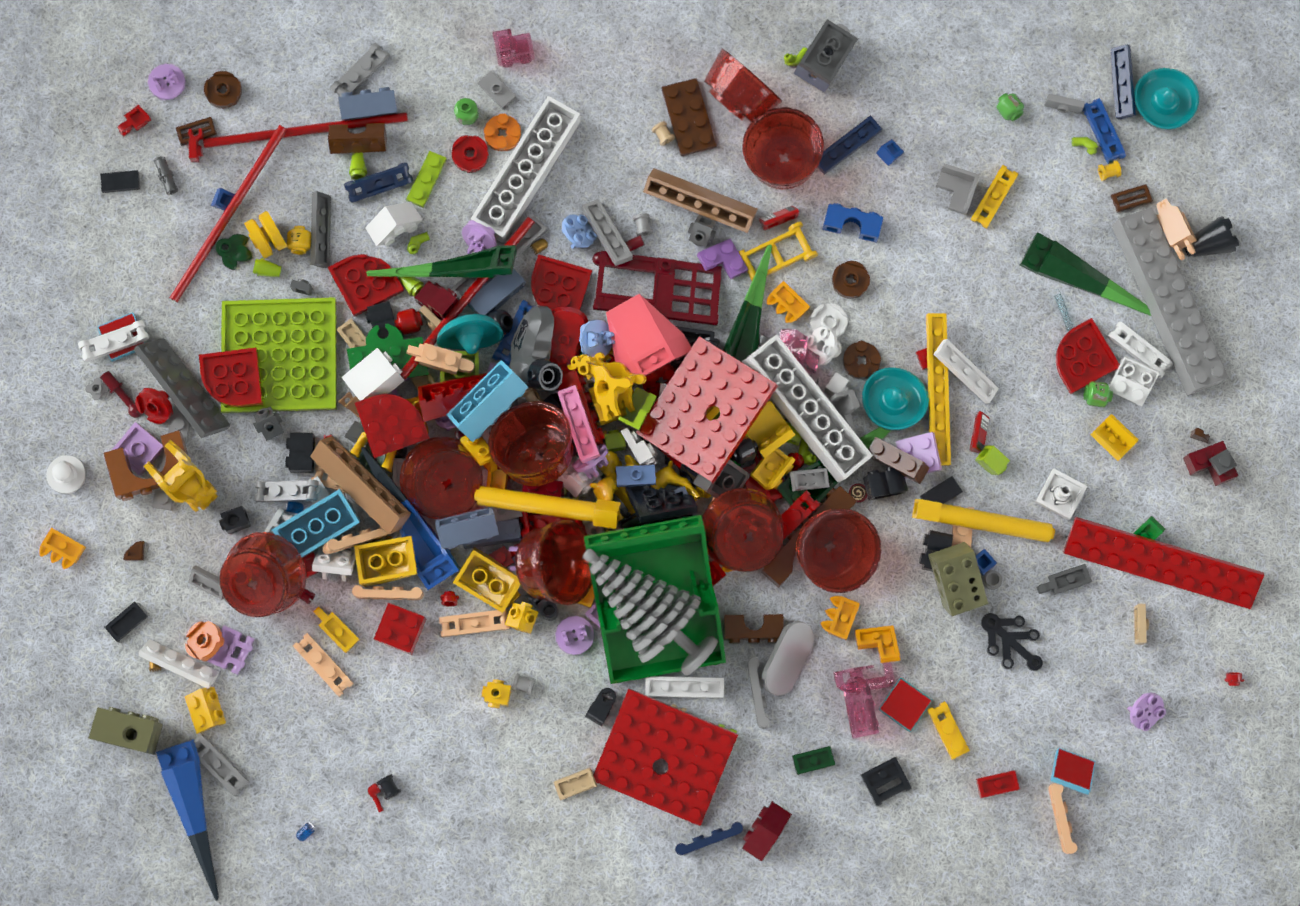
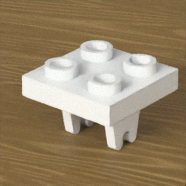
(336, 563)

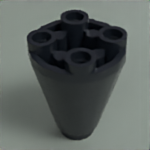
(1214, 239)

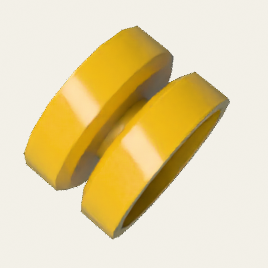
(265, 234)

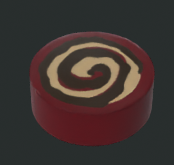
(858, 492)

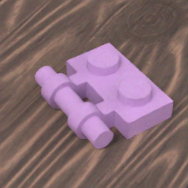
(225, 653)

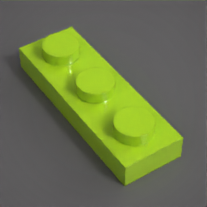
(426, 179)

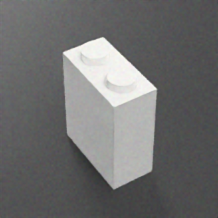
(373, 376)

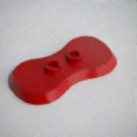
(566, 336)

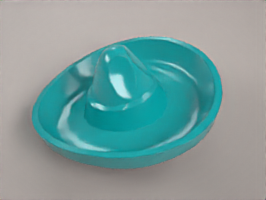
(1166, 98)
(470, 333)
(894, 398)

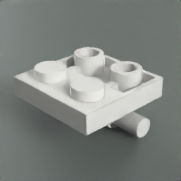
(1133, 380)

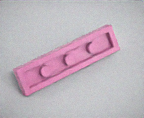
(579, 424)

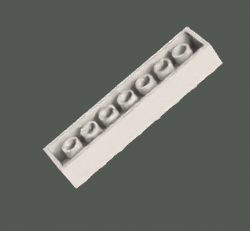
(527, 168)
(809, 410)

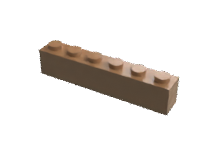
(700, 200)
(360, 485)

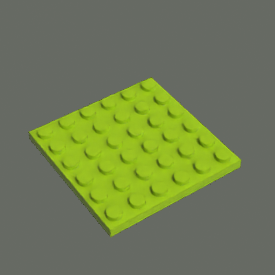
(294, 350)

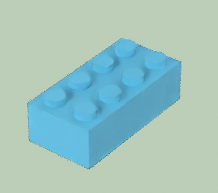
(487, 401)
(319, 523)

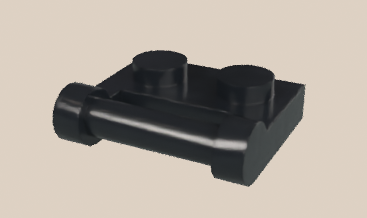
(882, 775)

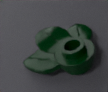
(237, 250)

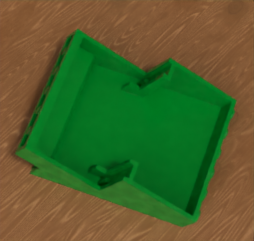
(670, 553)

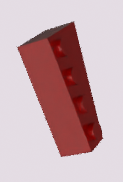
(574, 378)
(441, 397)

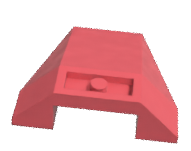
(644, 337)

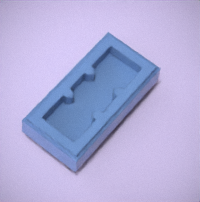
(635, 475)

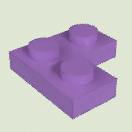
(725, 254)

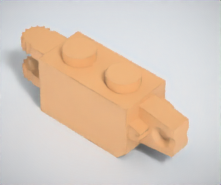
(1176, 228)
(440, 359)

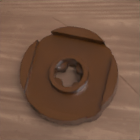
(227, 99)
(844, 271)
(861, 349)

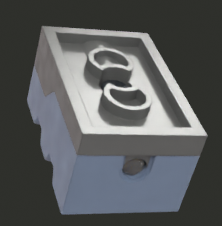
(826, 55)

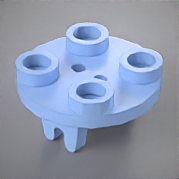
(578, 231)
(595, 331)

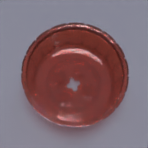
(739, 88)
(778, 133)
(527, 431)
(432, 464)
(741, 513)
(852, 558)
(274, 567)
(564, 571)

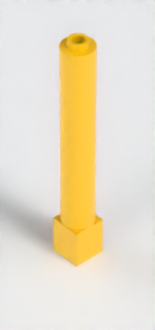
(601, 513)
(982, 520)

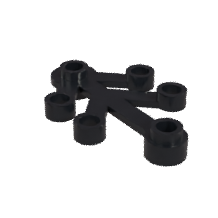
(1009, 639)

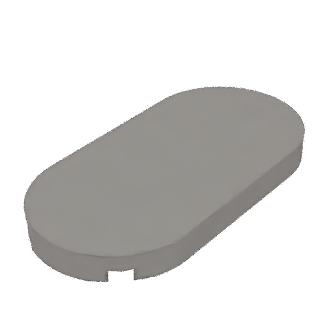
(788, 658)

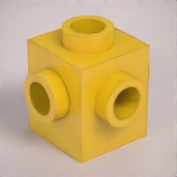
(522, 617)
(500, 700)

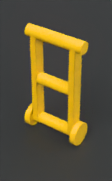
(795, 229)

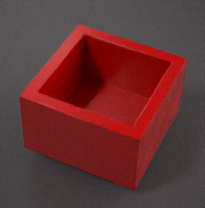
(400, 628)

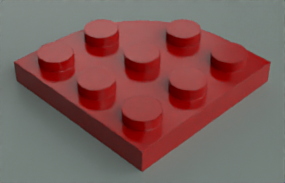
(559, 283)
(361, 289)
(1084, 356)
(232, 377)
(390, 423)

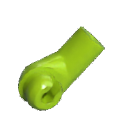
(794, 60)

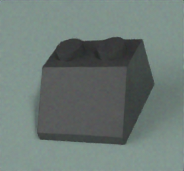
(730, 478)

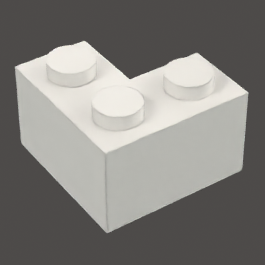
(393, 221)

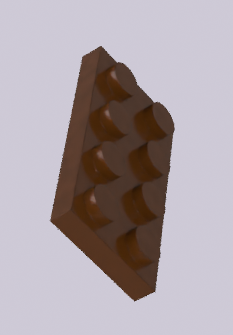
(688, 117)

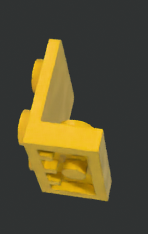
(770, 430)

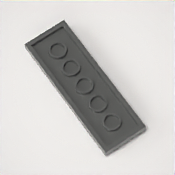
(182, 387)

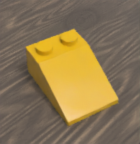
(385, 561)
(487, 580)

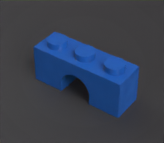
(869, 223)

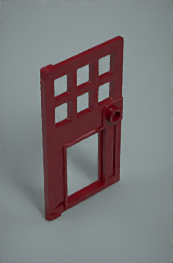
(663, 287)

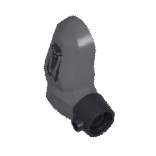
(532, 351)

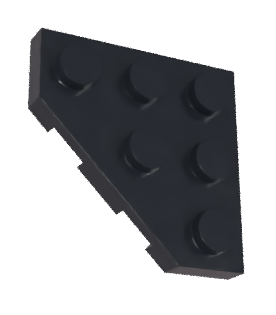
(659, 504)

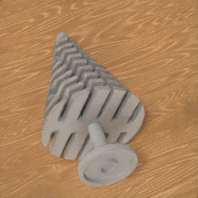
(650, 611)

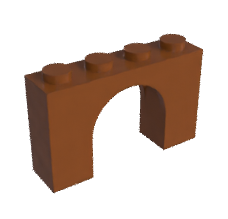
(125, 482)

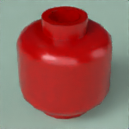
(408, 321)

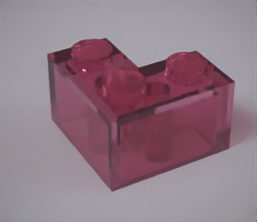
(512, 48)
(797, 343)

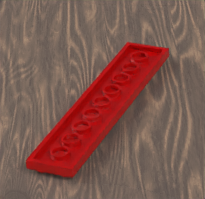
(1163, 563)

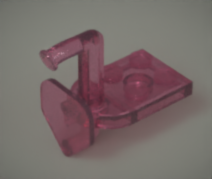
(859, 698)

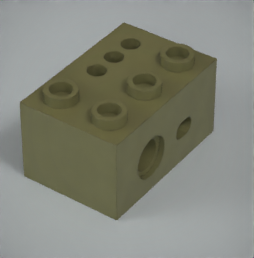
(958, 579)
(119, 728)

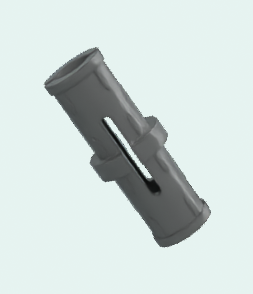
(165, 175)

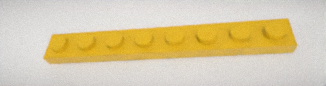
(938, 386)

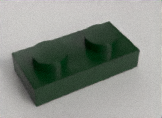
(813, 760)

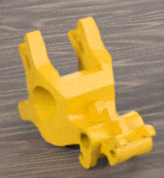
(611, 385)
(184, 481)

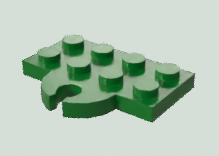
(394, 346)

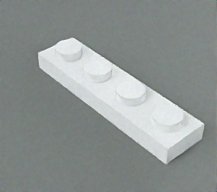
(966, 371)
(178, 663)
(684, 687)

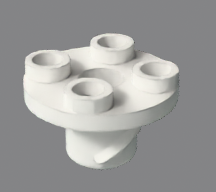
(825, 344)
(66, 474)

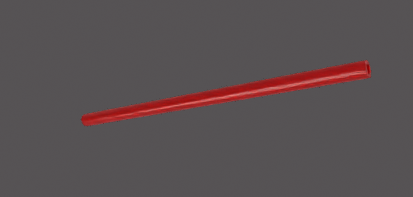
(303, 130)
(228, 213)
(465, 299)

